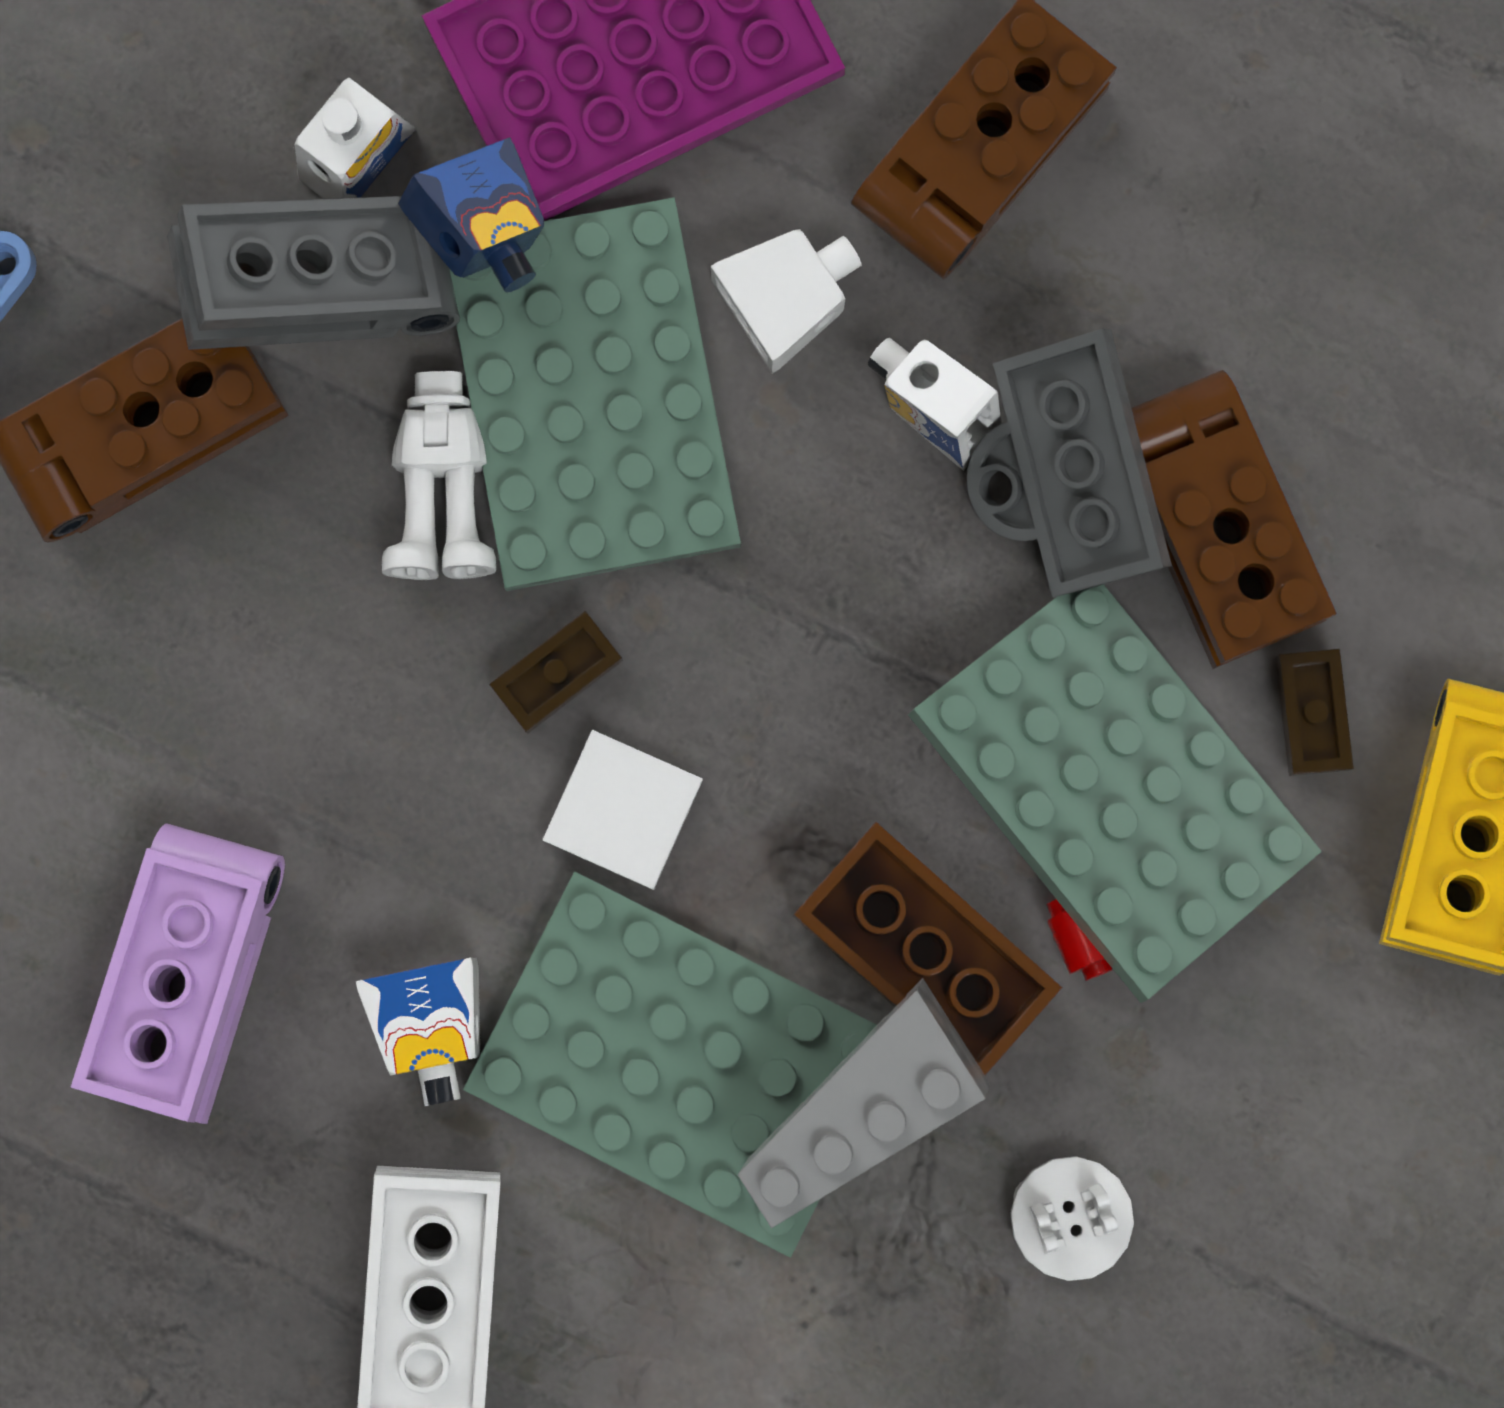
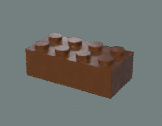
(905, 924)

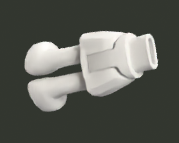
(439, 441)

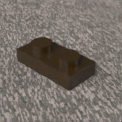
(556, 672)
(1314, 712)

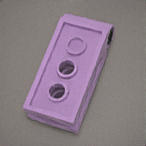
(193, 913)

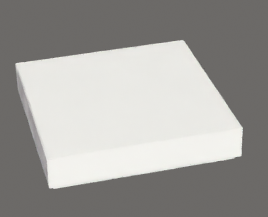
(622, 809)

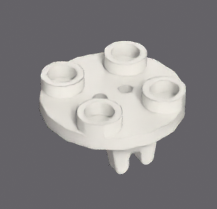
(1044, 1227)

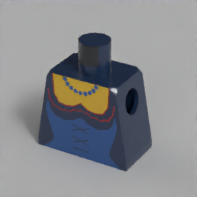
(478, 213)

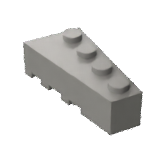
(877, 1101)

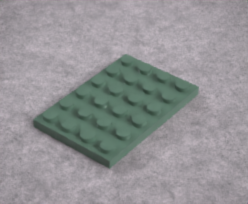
(596, 401)
(1115, 786)
(660, 1053)

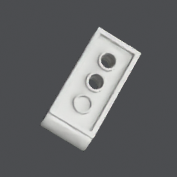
(415, 1353)

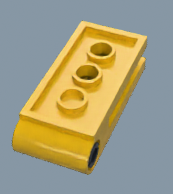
(1456, 788)

